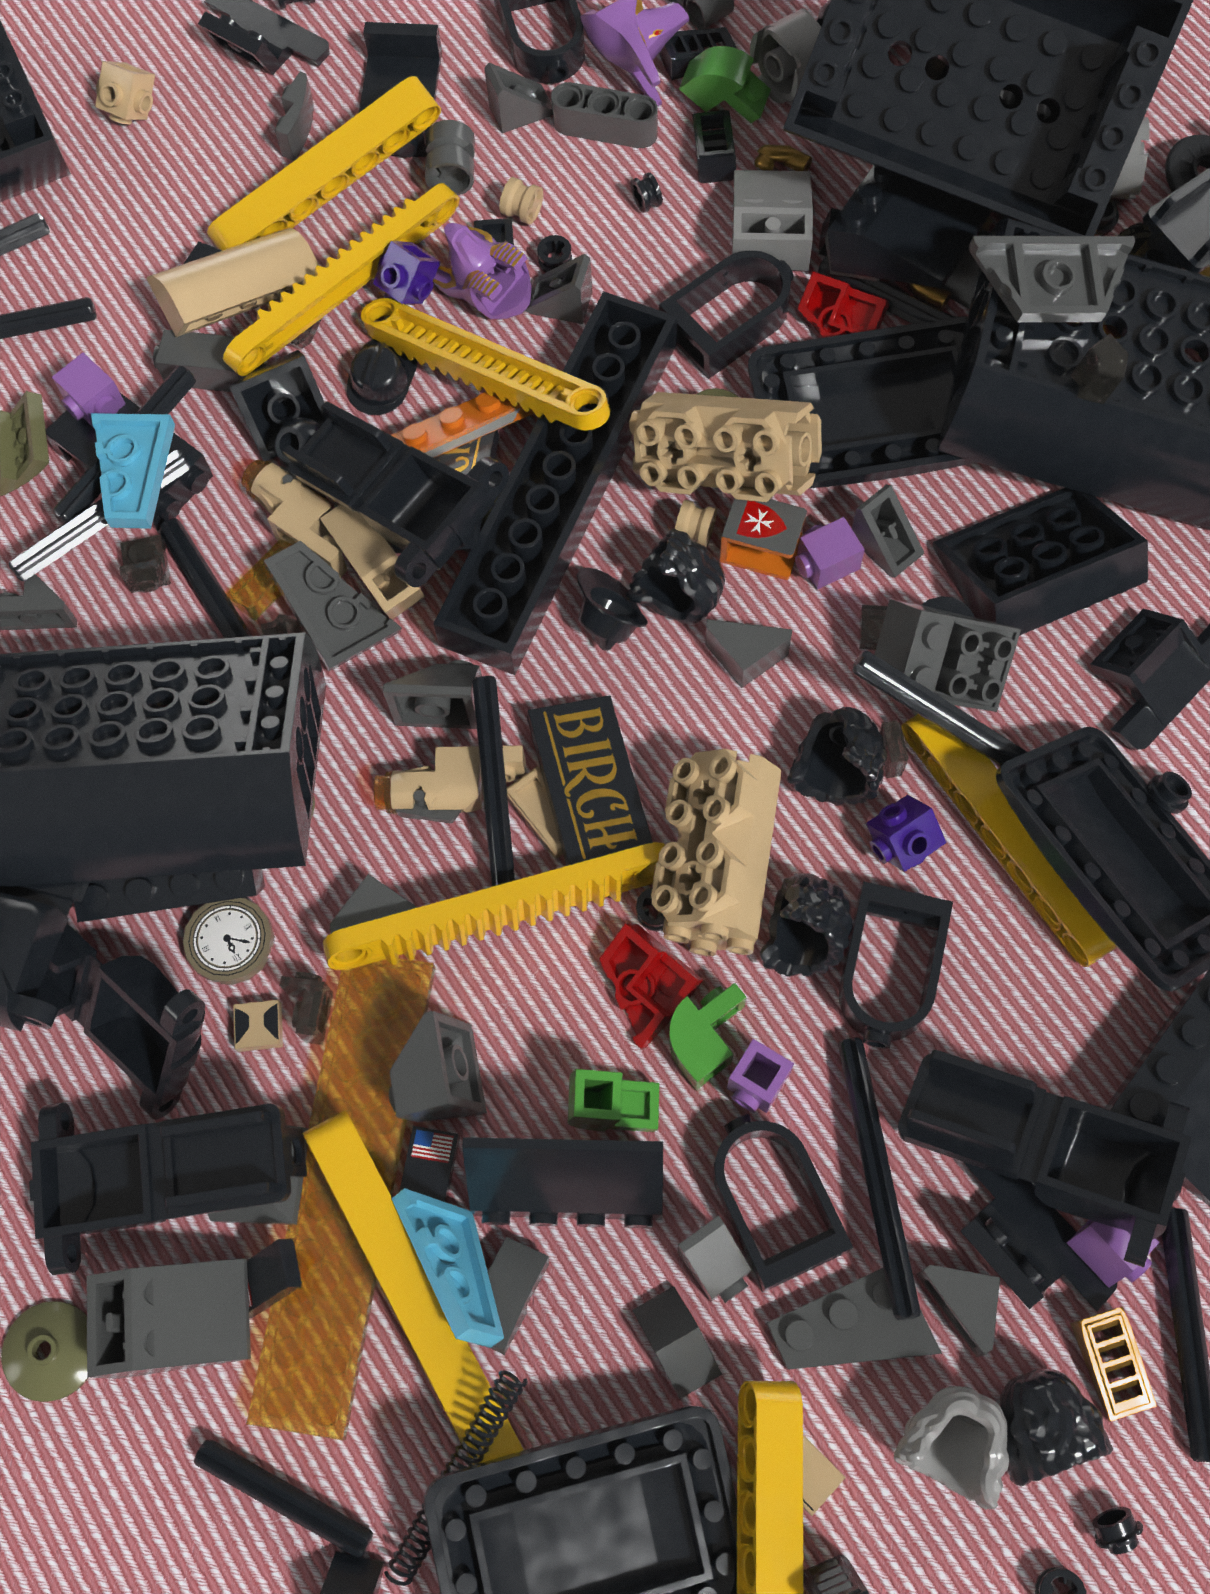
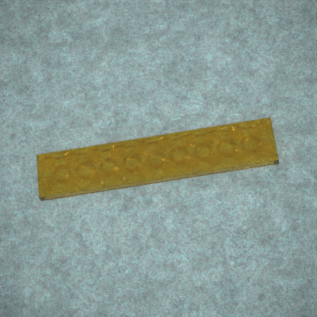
(320, 1329)

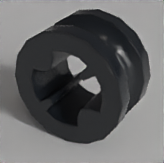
(646, 192)
(555, 244)
(643, 914)
(1044, 1586)

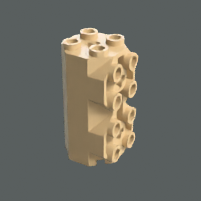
(726, 444)
(717, 869)

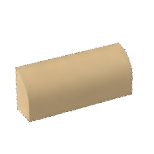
(232, 280)

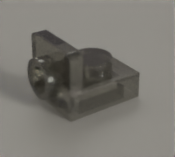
(145, 564)
(311, 1013)

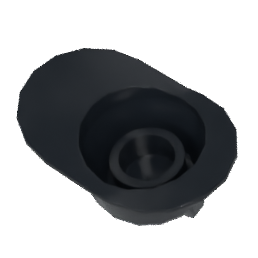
(379, 378)
(606, 609)

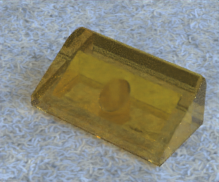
(256, 589)

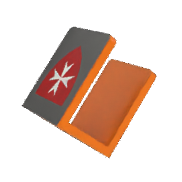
(763, 536)

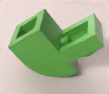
(725, 75)
(693, 1038)
(607, 1102)

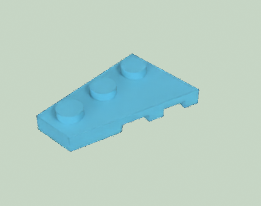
(132, 465)
(454, 1264)

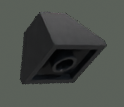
(275, 395)

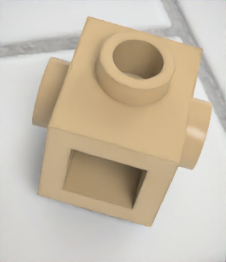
(124, 91)

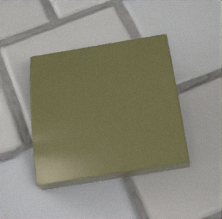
(22, 443)

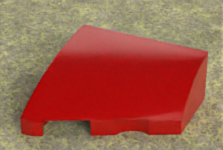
(838, 308)
(646, 981)

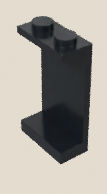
(396, 54)
(78, 439)

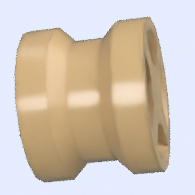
(521, 200)
(696, 522)

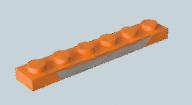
(461, 424)

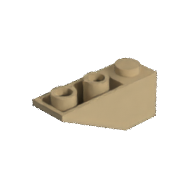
(371, 559)

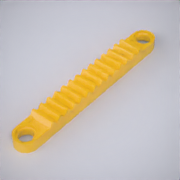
(338, 280)
(486, 365)
(492, 909)

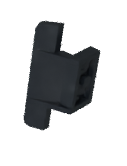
(260, 34)
(1160, 667)
(1029, 1242)

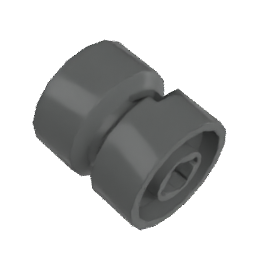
(450, 156)

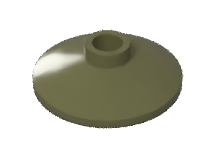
(64, 1368)

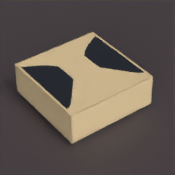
(258, 1025)

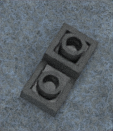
(295, 126)
(513, 1281)

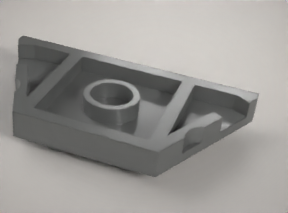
(1053, 274)

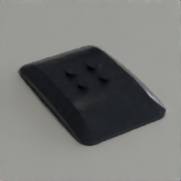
(875, 395)
(1116, 852)
(593, 1514)

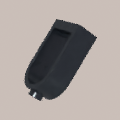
(543, 65)
(739, 267)
(904, 908)
(804, 1255)

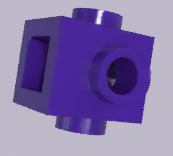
(406, 273)
(905, 833)

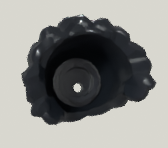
(679, 579)
(840, 758)
(807, 927)
(1049, 1426)

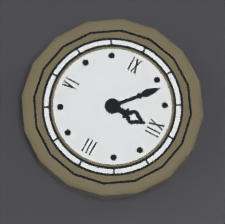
(228, 940)

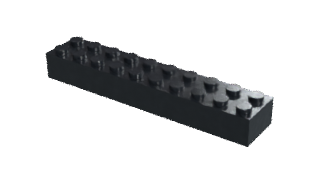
(554, 491)

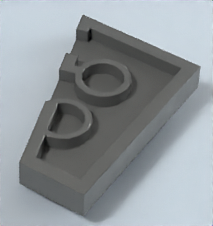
(327, 607)
(850, 1328)

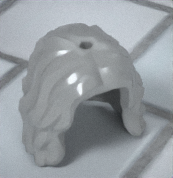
(959, 1444)

